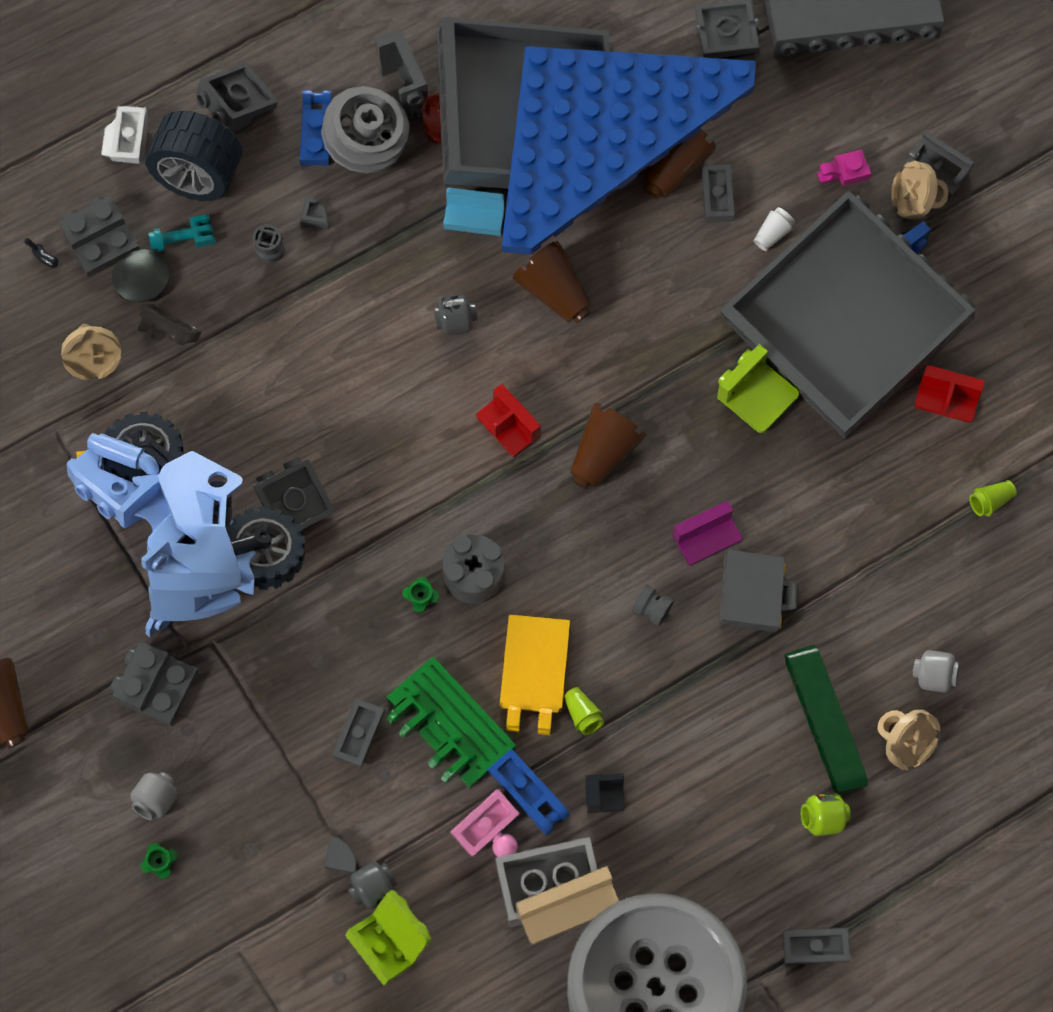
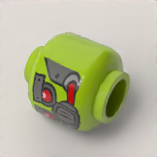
(825, 814)

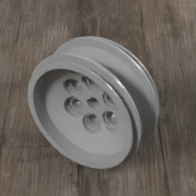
(666, 929)

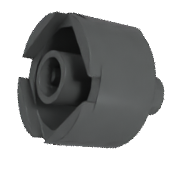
(470, 552)

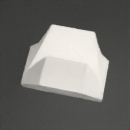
(126, 135)

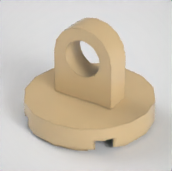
(917, 190)
(91, 352)
(911, 738)

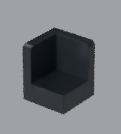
(605, 793)

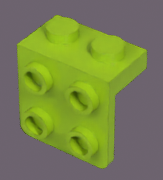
(756, 390)
(390, 938)

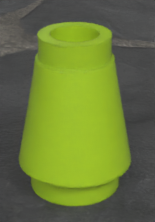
(991, 497)
(584, 713)

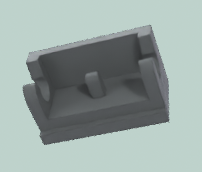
(945, 161)

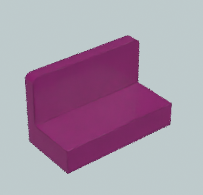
(706, 533)

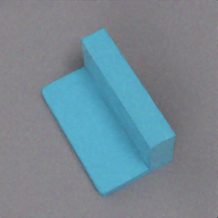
(474, 211)

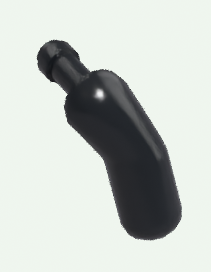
(40, 253)

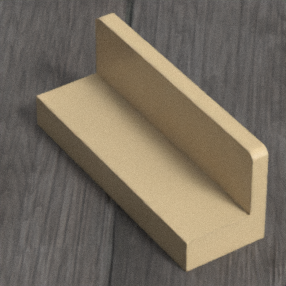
(566, 905)

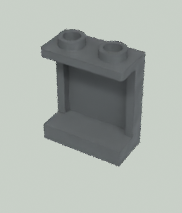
(396, 55)

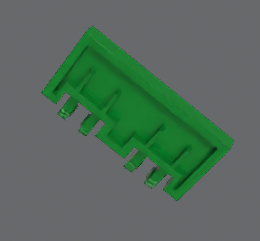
(453, 723)

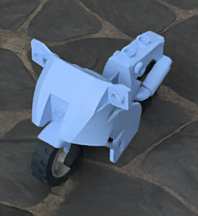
(195, 545)

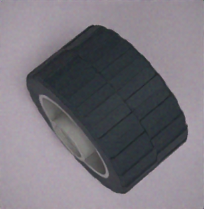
(193, 155)

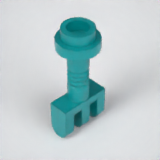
(198, 231)

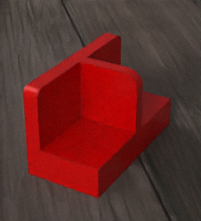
(949, 393)
(509, 422)

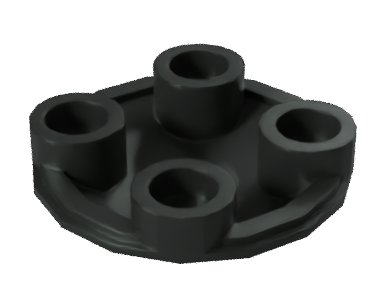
(140, 276)

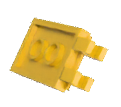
(534, 669)

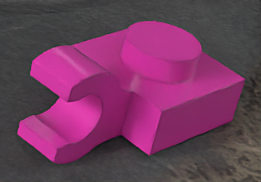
(847, 167)

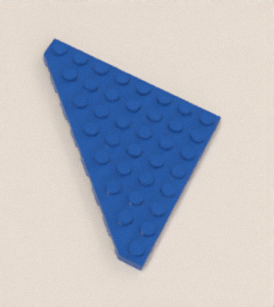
(597, 123)

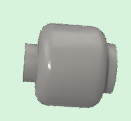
(937, 671)
(154, 795)

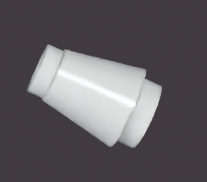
(774, 228)

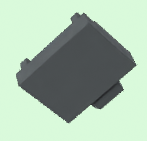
(754, 591)

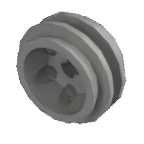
(382, 114)

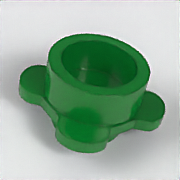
(421, 585)
(154, 853)

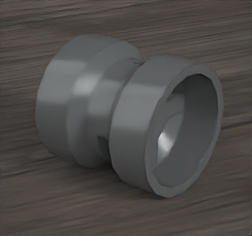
(269, 250)
(652, 605)

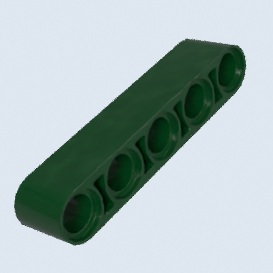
(826, 720)

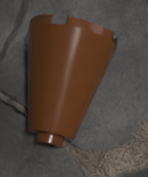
(677, 165)
(554, 283)
(603, 446)
(12, 715)

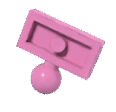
(485, 825)

